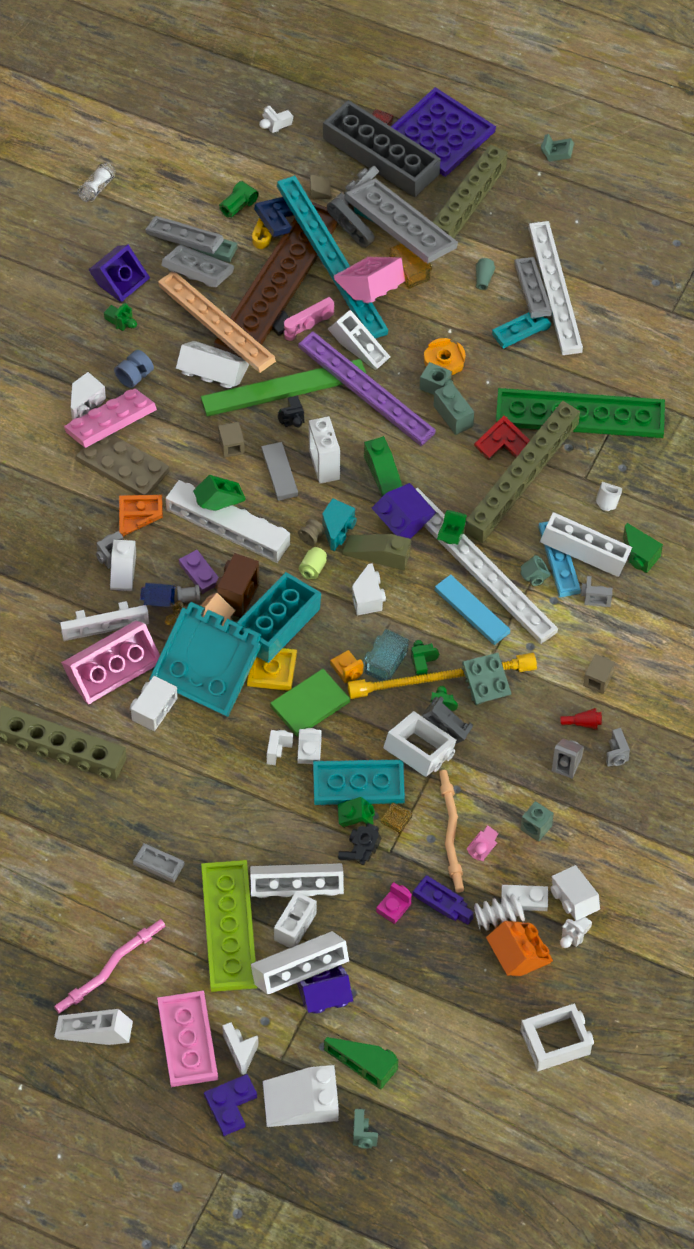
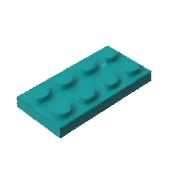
(345, 780)

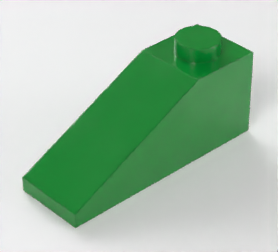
(381, 465)
(365, 1059)

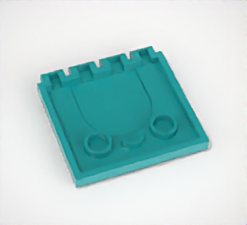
(207, 658)

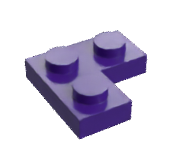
(224, 1102)

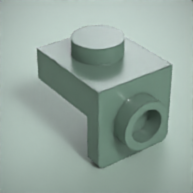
(557, 149)

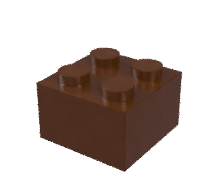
(239, 583)

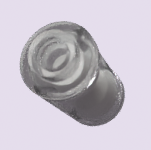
(102, 176)

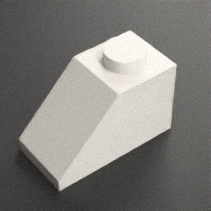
(123, 565)

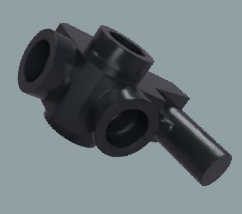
(365, 844)

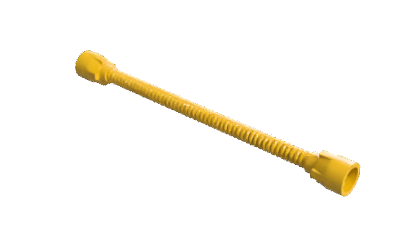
(361, 688)

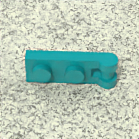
(519, 329)

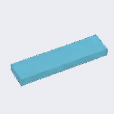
(561, 568)
(472, 609)

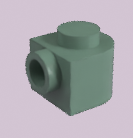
(535, 571)

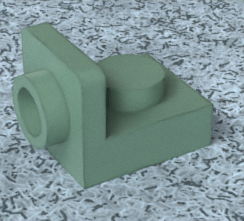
(361, 1136)

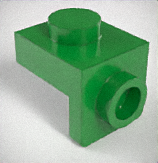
(452, 527)
(355, 812)

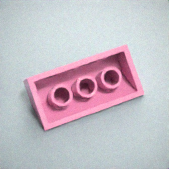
(112, 661)

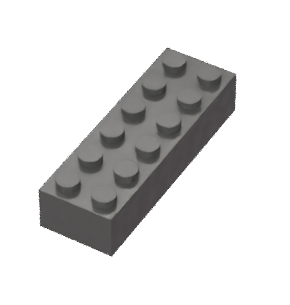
(381, 146)

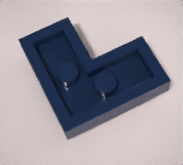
(273, 215)

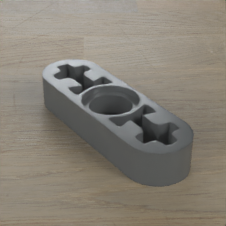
(357, 229)

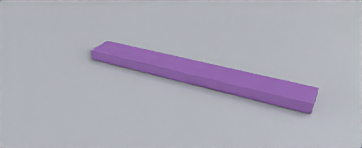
(367, 388)

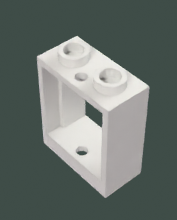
(324, 450)
(412, 755)
(546, 1060)

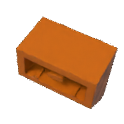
(519, 948)

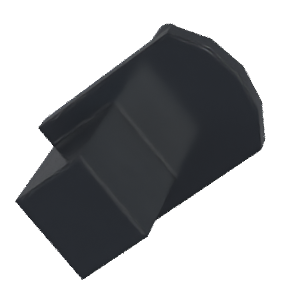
(292, 414)

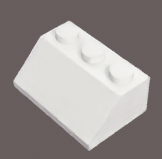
(211, 364)

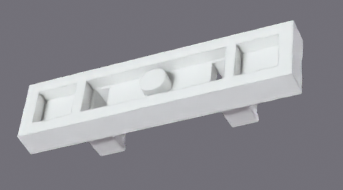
(103, 623)

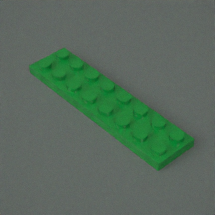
(597, 412)

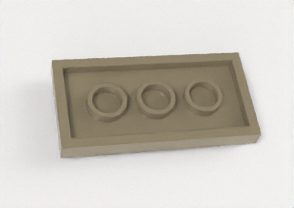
(124, 464)

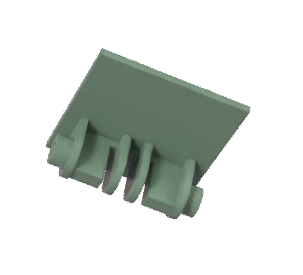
(486, 678)

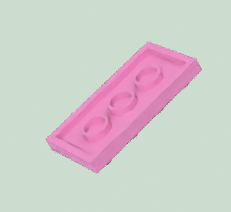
(110, 417)
(187, 1039)

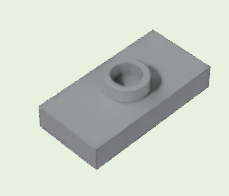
(158, 863)

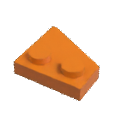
(138, 511)

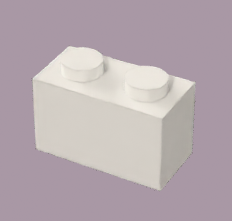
(153, 703)
(575, 893)

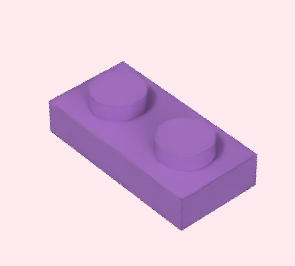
(199, 571)

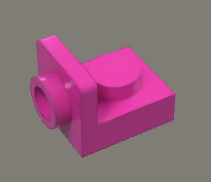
(395, 903)

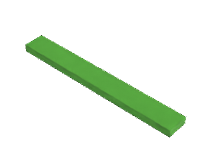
(271, 390)

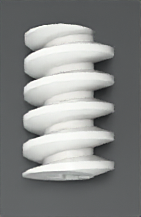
(499, 912)

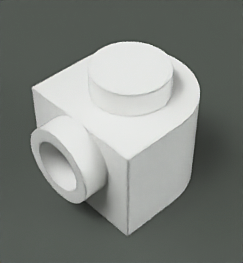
(608, 496)

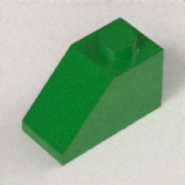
(218, 493)
(644, 549)

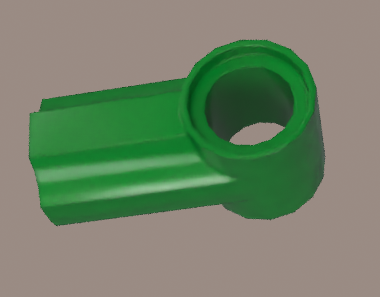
(241, 196)

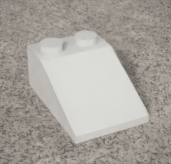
(302, 1097)

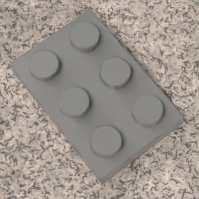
(197, 266)

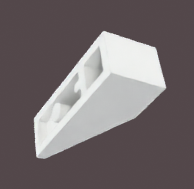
(358, 340)
(96, 1027)

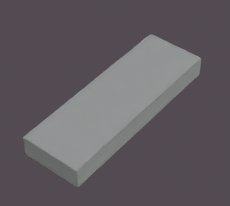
(279, 471)

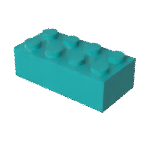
(281, 614)

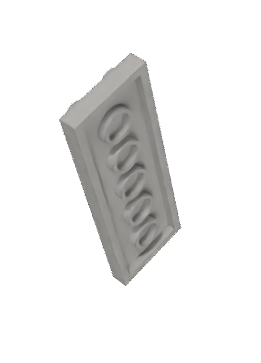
(401, 220)

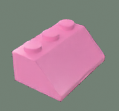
(371, 277)

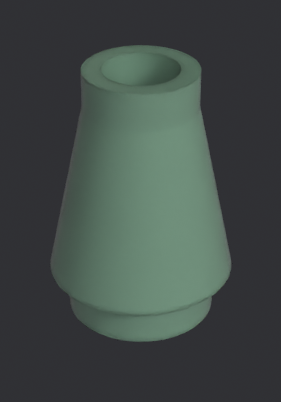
(484, 273)

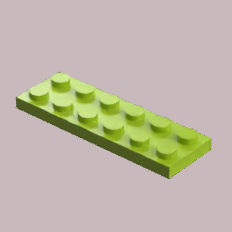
(228, 925)

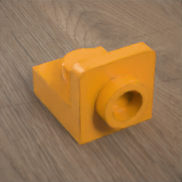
(347, 666)

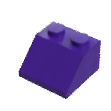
(119, 272)
(404, 511)
(326, 990)

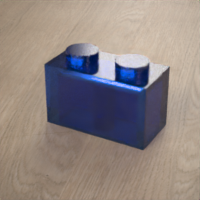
(158, 594)

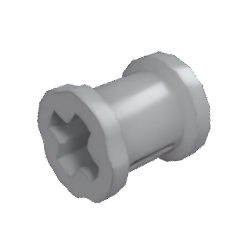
(189, 594)

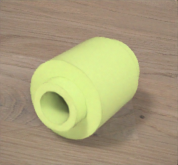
(313, 563)

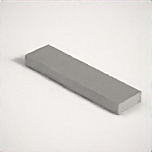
(184, 234)
(532, 287)

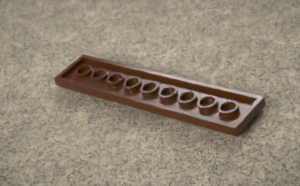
(277, 281)

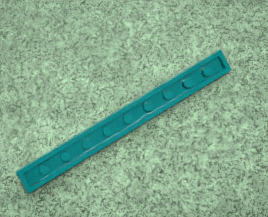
(327, 251)

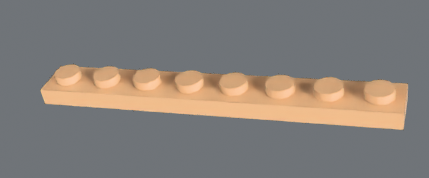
(217, 321)

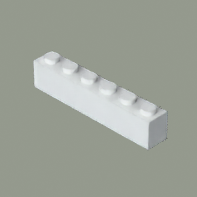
(230, 523)

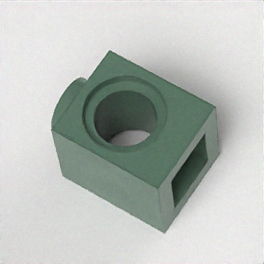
(434, 378)
(537, 821)

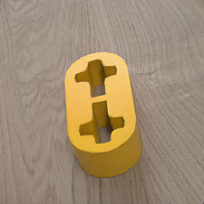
(260, 230)

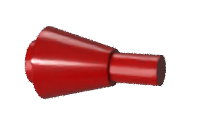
(587, 719)

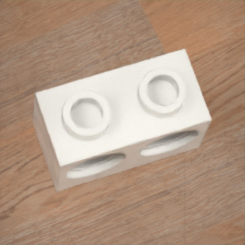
(295, 920)

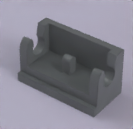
(446, 720)

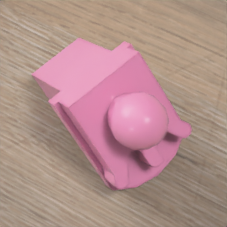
(482, 843)

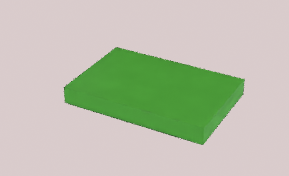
(310, 702)

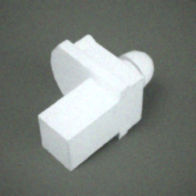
(275, 121)
(574, 932)

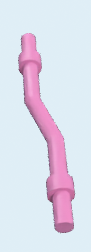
(77, 995)

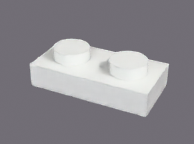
(531, 897)

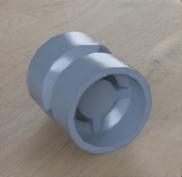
(133, 369)

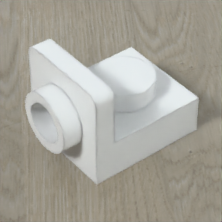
(277, 741)
(309, 746)

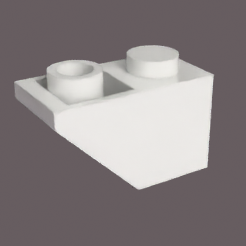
(86, 394)
(366, 592)

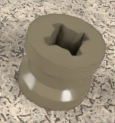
(311, 532)

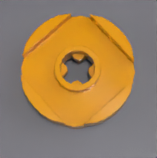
(445, 347)

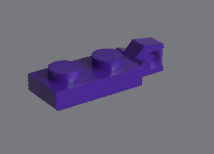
(443, 900)

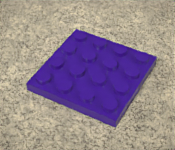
(445, 128)

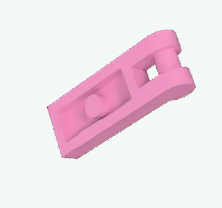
(308, 318)

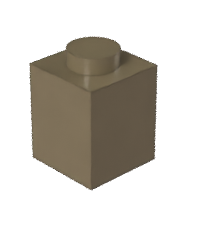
(231, 439)
(599, 673)

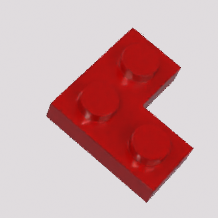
(502, 434)

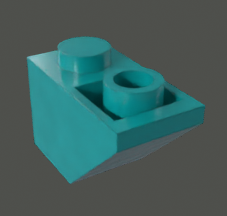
(337, 521)

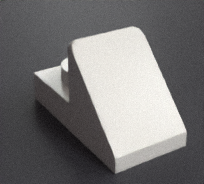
(241, 1050)

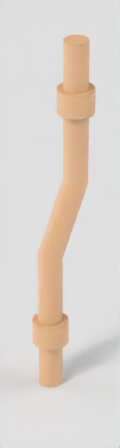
(454, 869)

